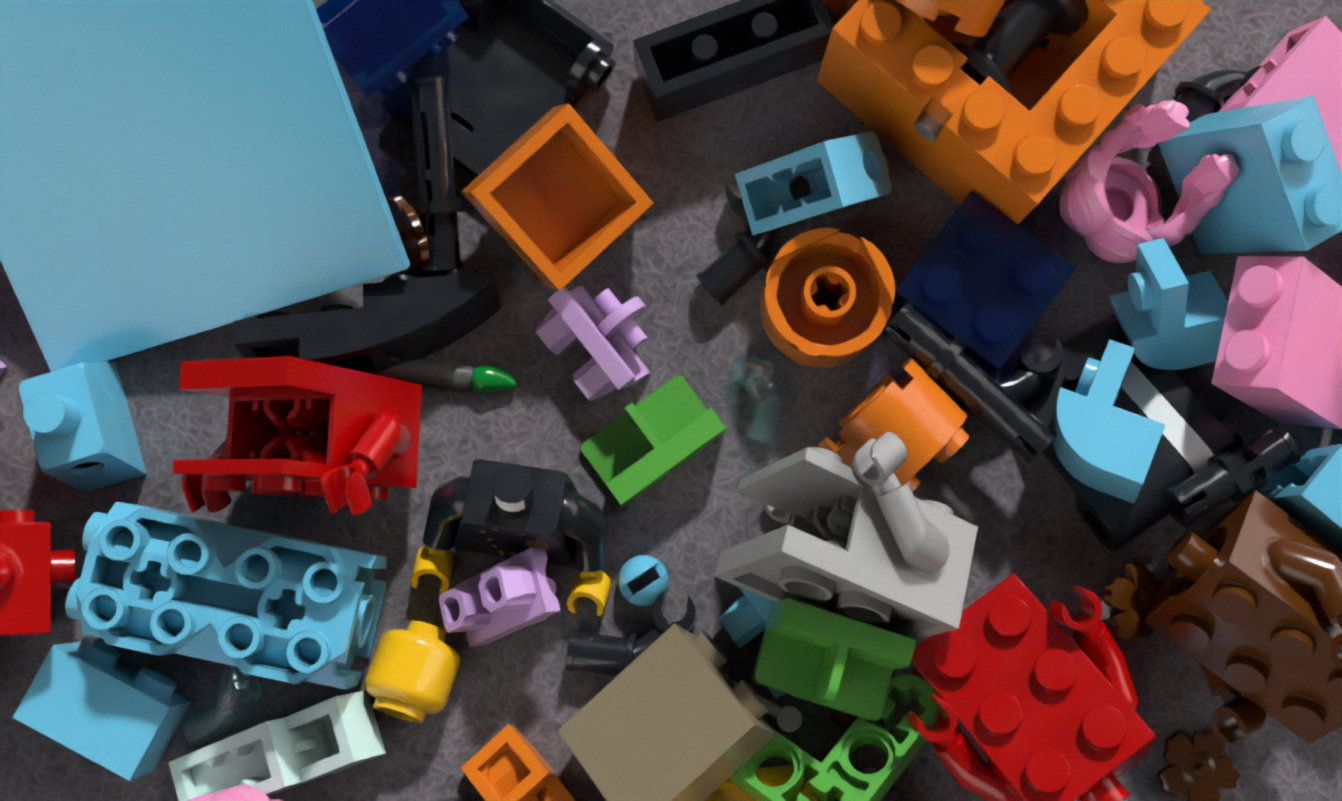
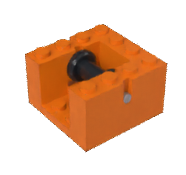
(997, 106)

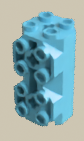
(227, 595)

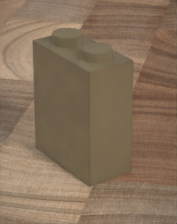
(669, 724)

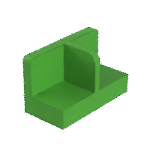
(652, 439)
(829, 658)

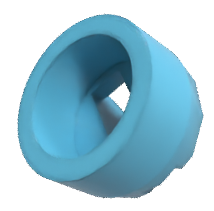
(636, 568)

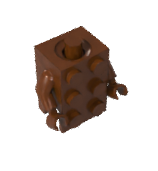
(1261, 617)

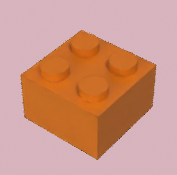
(558, 196)

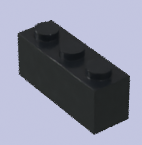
(729, 51)

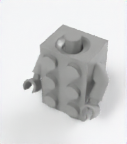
(855, 541)

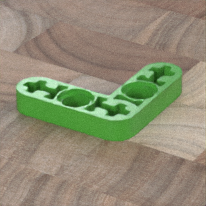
(835, 775)

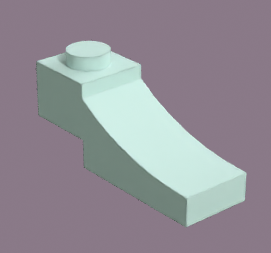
(285, 750)

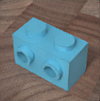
(103, 707)

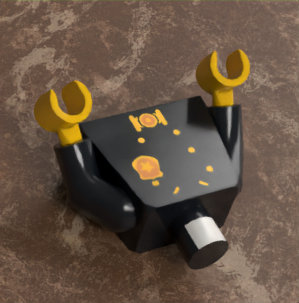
(515, 509)

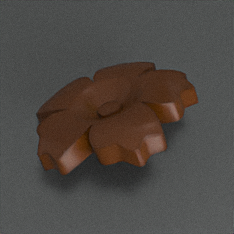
(410, 232)
(1133, 601)
(1197, 767)

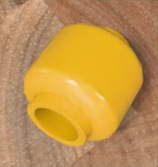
(412, 672)

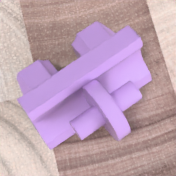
(580, 319)
(501, 599)

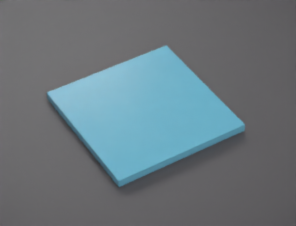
(177, 170)

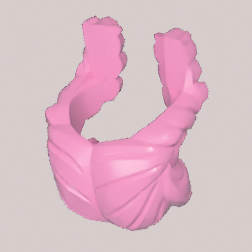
(1119, 205)

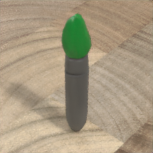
(482, 379)

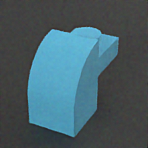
(1168, 315)
(1099, 441)

